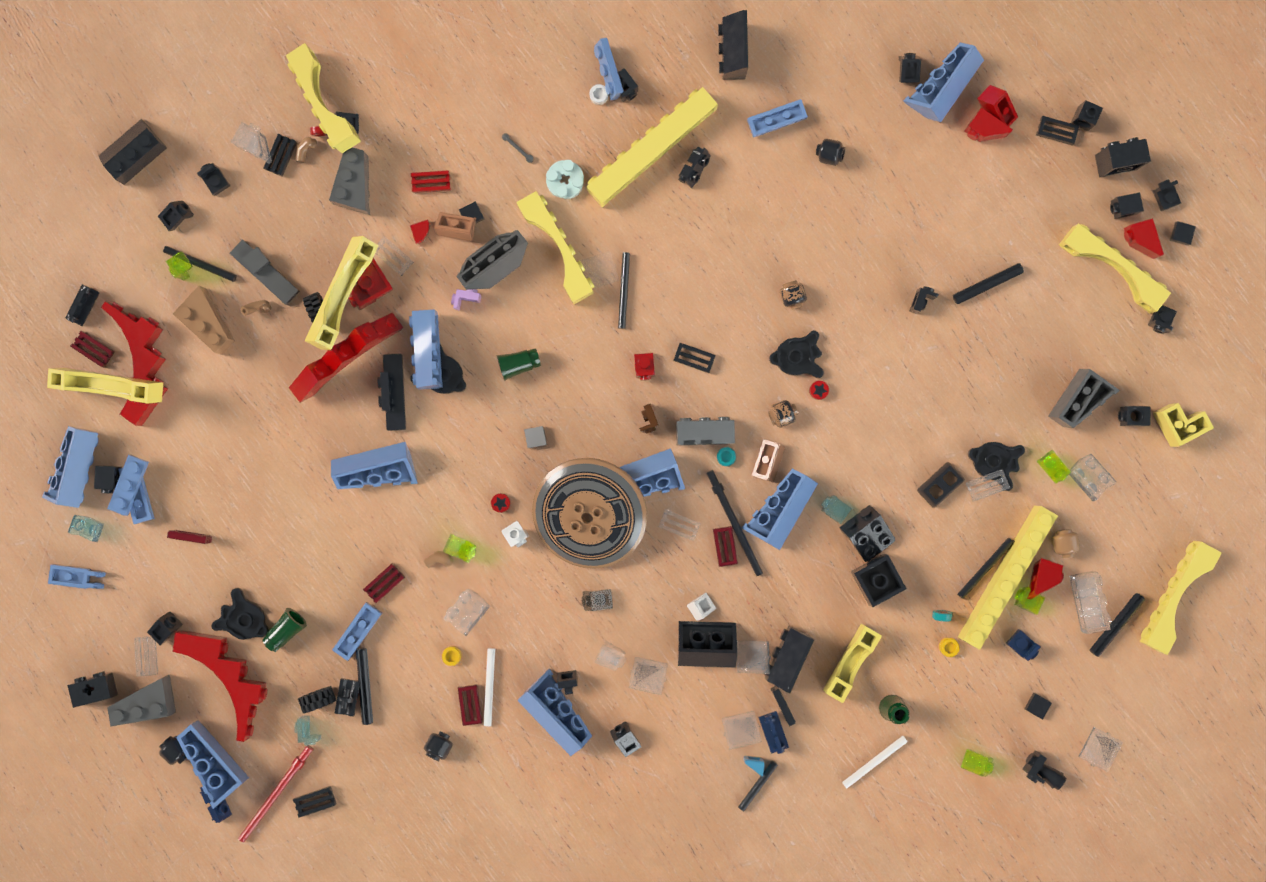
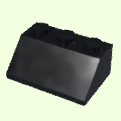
(733, 46)
(132, 152)
(707, 644)
(789, 658)

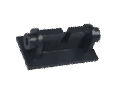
(691, 174)
(82, 305)

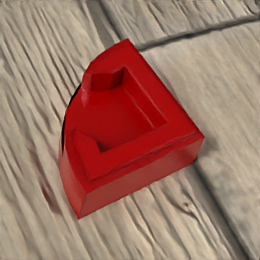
(420, 230)

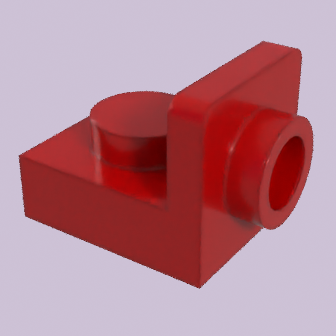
(644, 366)

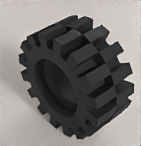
(313, 304)
(317, 699)

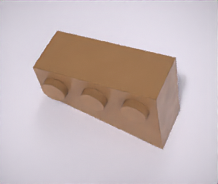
(204, 321)

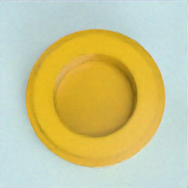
(949, 647)
(451, 655)

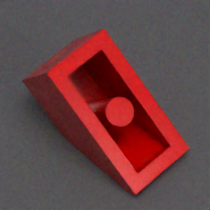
(998, 103)
(986, 127)
(1144, 238)
(1044, 577)

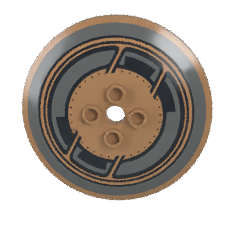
(595, 489)

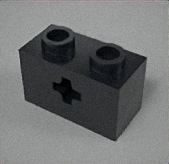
(81, 692)

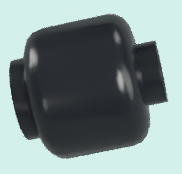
(830, 152)
(438, 746)
(171, 751)

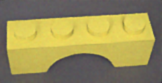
(857, 651)

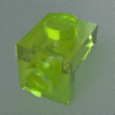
(179, 266)
(1054, 467)
(460, 548)
(1033, 605)
(977, 763)

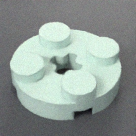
(555, 174)

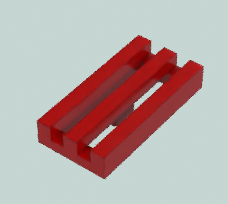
(414, 182)

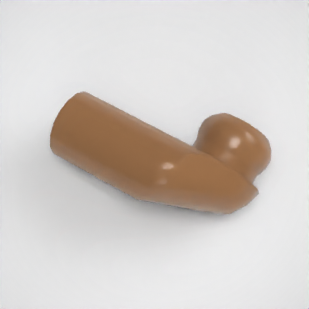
(303, 146)
(262, 305)
(439, 557)

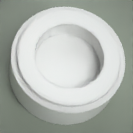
(598, 94)

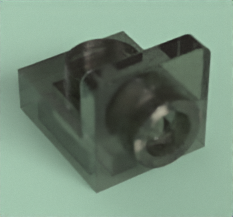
(597, 600)

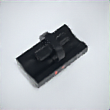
(347, 697)

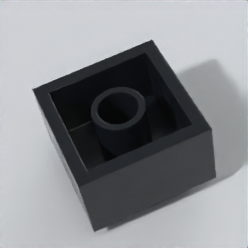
(1122, 157)
(878, 580)

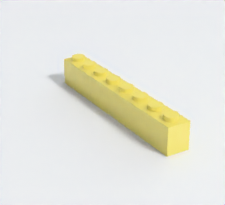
(652, 146)
(1007, 576)

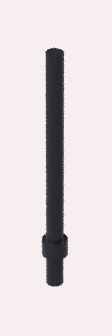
(719, 490)

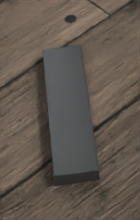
(267, 276)

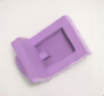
(468, 295)

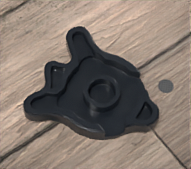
(797, 356)
(451, 375)
(994, 457)
(241, 619)

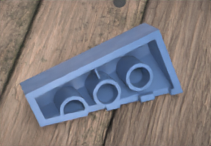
(946, 83)
(426, 349)
(374, 467)
(72, 468)
(656, 473)
(782, 509)
(555, 713)
(211, 763)

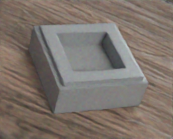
(535, 437)

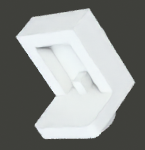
(515, 534)

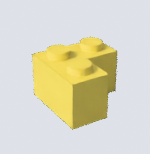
(1179, 428)

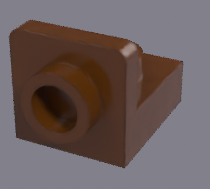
(648, 415)

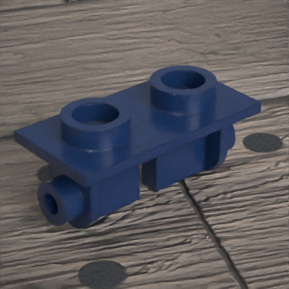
(774, 732)
(220, 812)

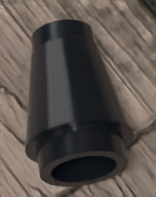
(1052, 777)

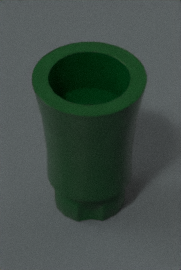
(518, 363)
(284, 629)
(890, 705)

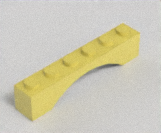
(307, 69)
(535, 213)
(1145, 290)
(327, 321)
(125, 387)
(1161, 630)

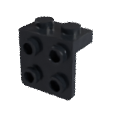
(868, 533)

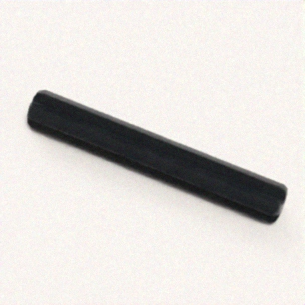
(988, 283)
(1117, 624)
(364, 690)

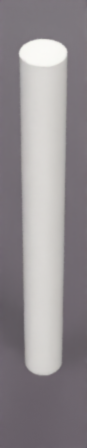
(489, 687)
(875, 761)

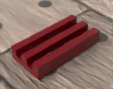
(79, 340)
(722, 530)
(189, 536)
(371, 594)
(470, 706)

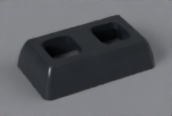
(937, 478)

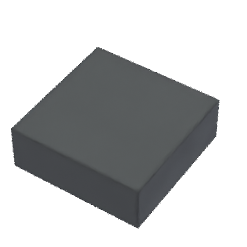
(256, 260)

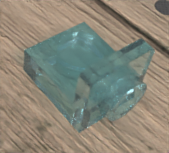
(835, 508)

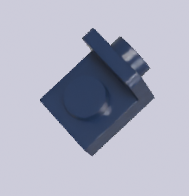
(1023, 645)

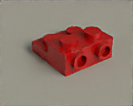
(369, 287)

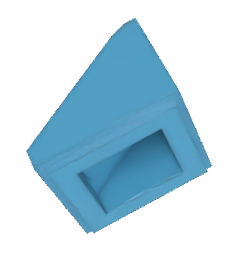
(755, 763)

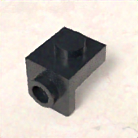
(1033, 765)

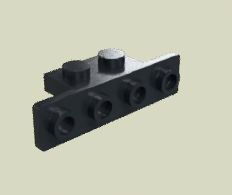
(392, 392)

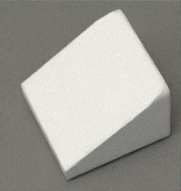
(701, 607)

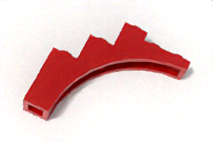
(358, 342)
(147, 360)
(231, 671)

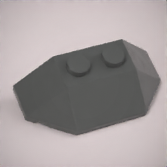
(493, 261)

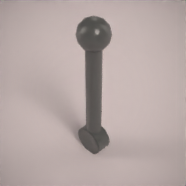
(529, 158)

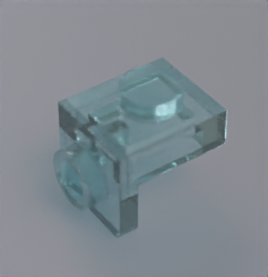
(86, 527)
(302, 728)

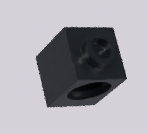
(1087, 115)
(1126, 205)
(1143, 416)
(106, 478)

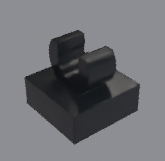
(567, 681)

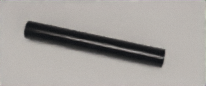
(757, 786)

